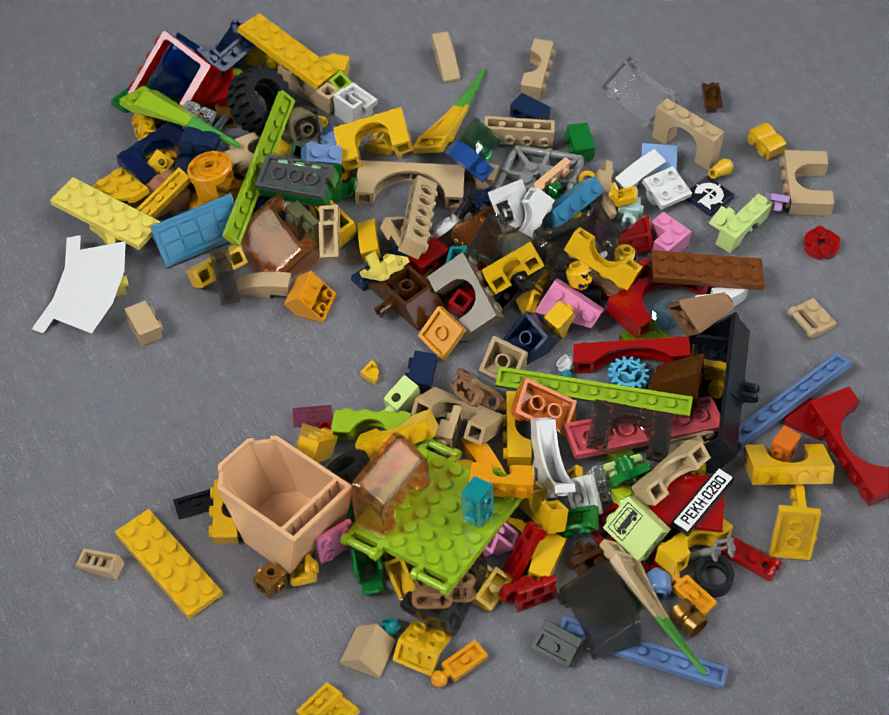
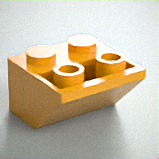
(310, 297)

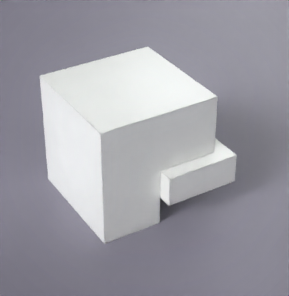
(353, 103)

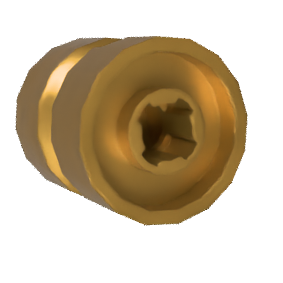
(691, 621)

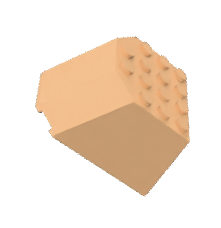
(281, 499)

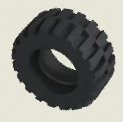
(243, 100)

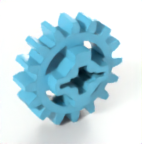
(628, 373)

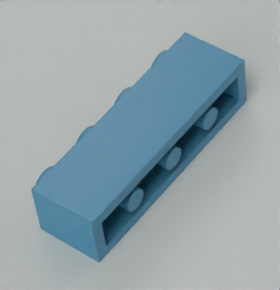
(572, 202)

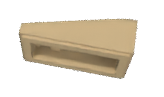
(111, 569)

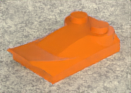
(539, 401)

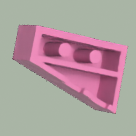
(585, 310)

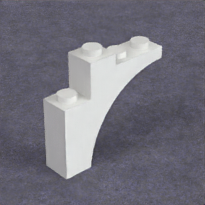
(548, 458)

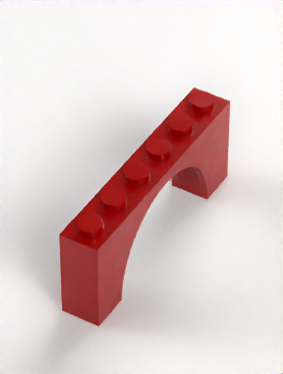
(628, 306)
(827, 417)

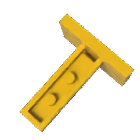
(795, 527)

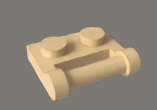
(816, 317)

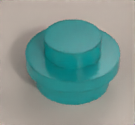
(390, 625)

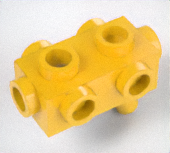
(144, 125)

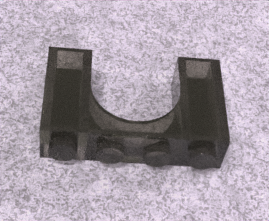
(653, 423)

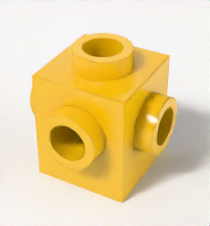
(161, 162)

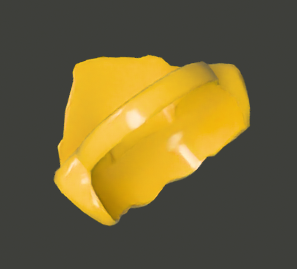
(528, 301)

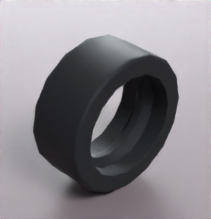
(722, 565)

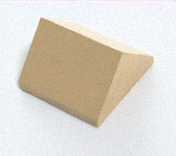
(504, 355)
(368, 650)

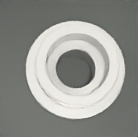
(565, 363)

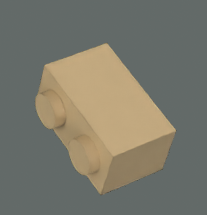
(143, 323)

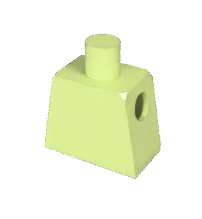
(402, 396)

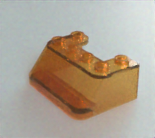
(386, 483)

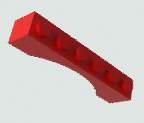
(592, 356)

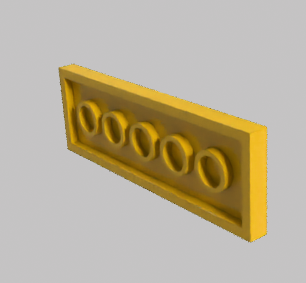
(287, 51)
(168, 563)

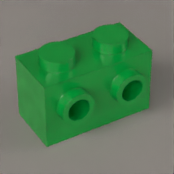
(580, 140)

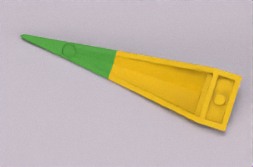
(444, 130)

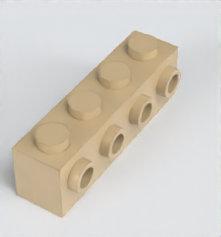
(522, 131)

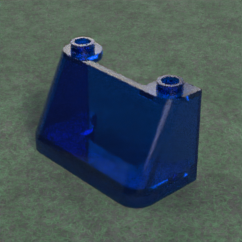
(168, 74)

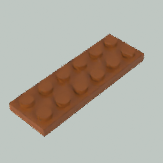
(707, 270)

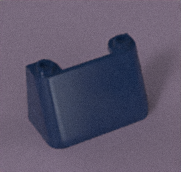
(226, 53)

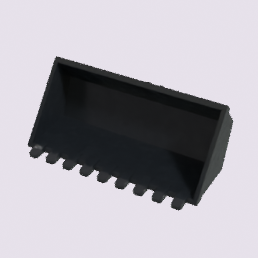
(735, 391)

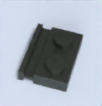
(557, 643)

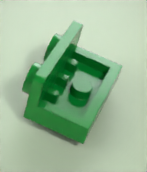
(581, 521)

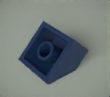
(532, 336)

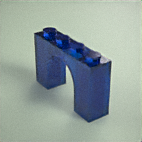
(134, 157)

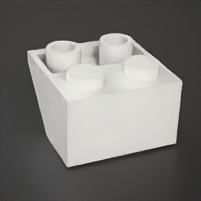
(508, 203)

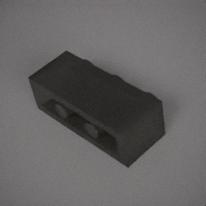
(224, 275)

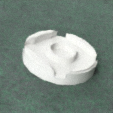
(443, 226)

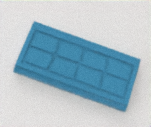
(193, 230)

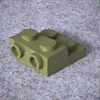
(301, 222)

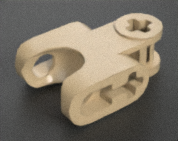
(242, 157)

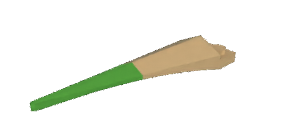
(635, 579)

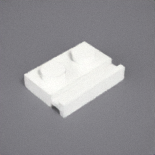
(585, 493)

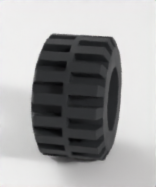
(349, 465)

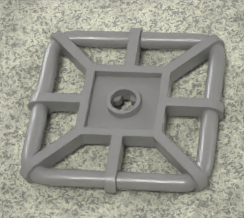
(535, 170)

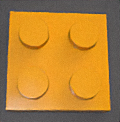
(441, 333)

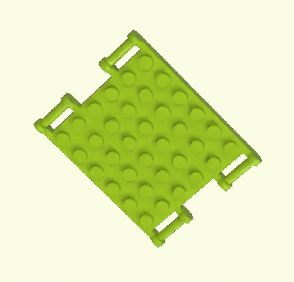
(432, 525)

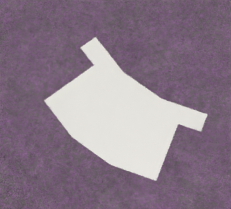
(85, 286)

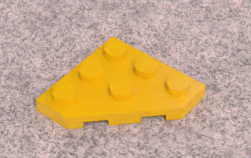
(122, 186)

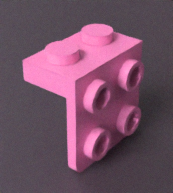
(329, 544)

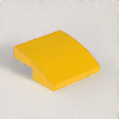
(488, 592)
(328, 702)

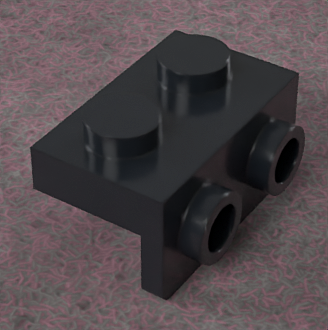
(713, 347)

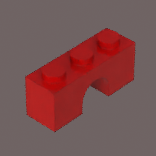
(464, 299)

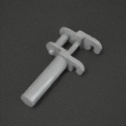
(715, 550)

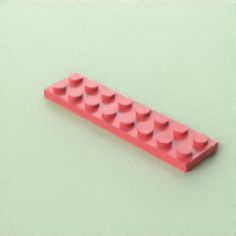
(624, 437)

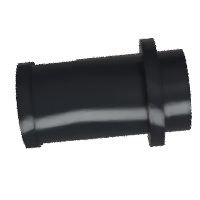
(465, 206)

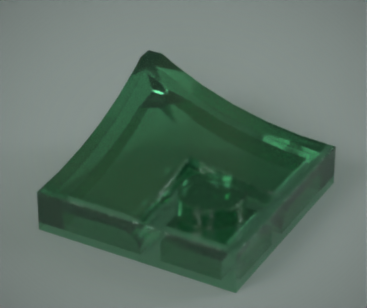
(480, 139)

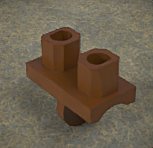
(711, 97)
(579, 564)

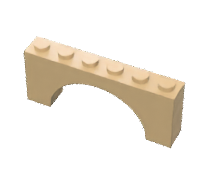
(378, 175)

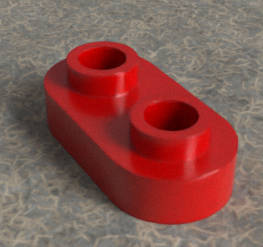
(507, 591)

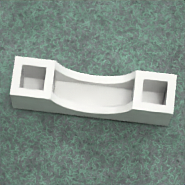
(536, 206)

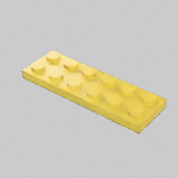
(104, 213)

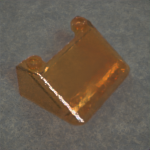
(274, 245)

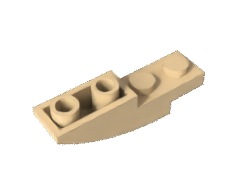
(604, 177)

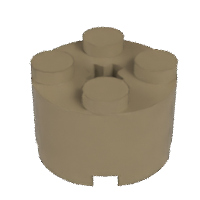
(303, 126)

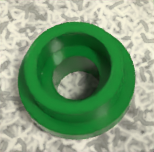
(555, 190)

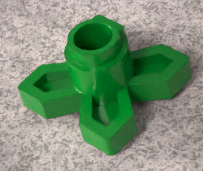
(627, 471)

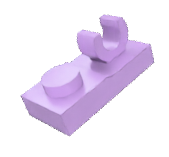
(777, 199)

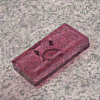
(312, 415)

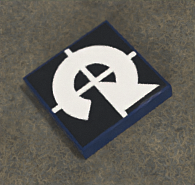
(709, 195)

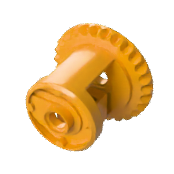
(214, 180)

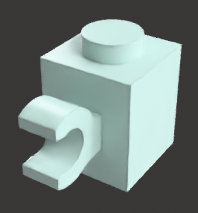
(630, 213)

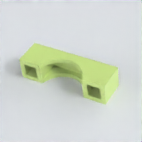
(734, 231)

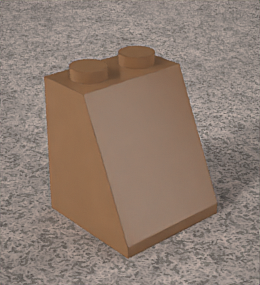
(700, 312)

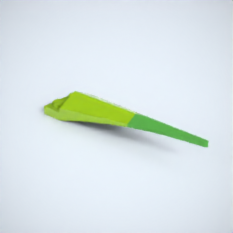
(157, 105)

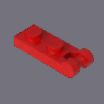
(523, 550)
(753, 559)

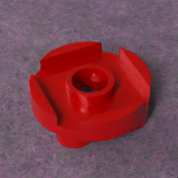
(823, 235)

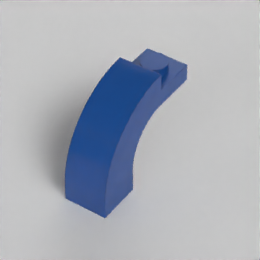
(466, 157)

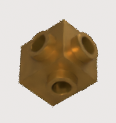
(270, 579)

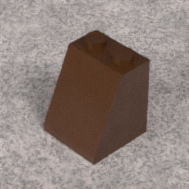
(680, 377)

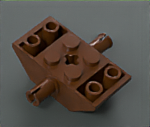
(407, 295)

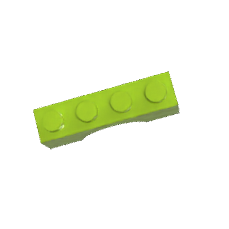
(349, 423)

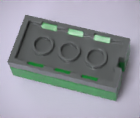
(297, 180)

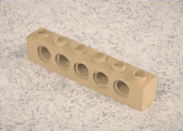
(418, 217)

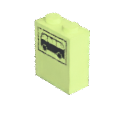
(636, 527)

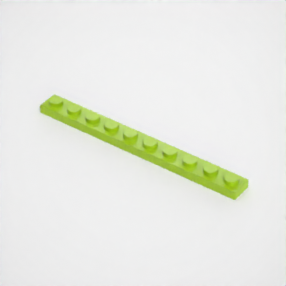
(267, 144)
(591, 390)

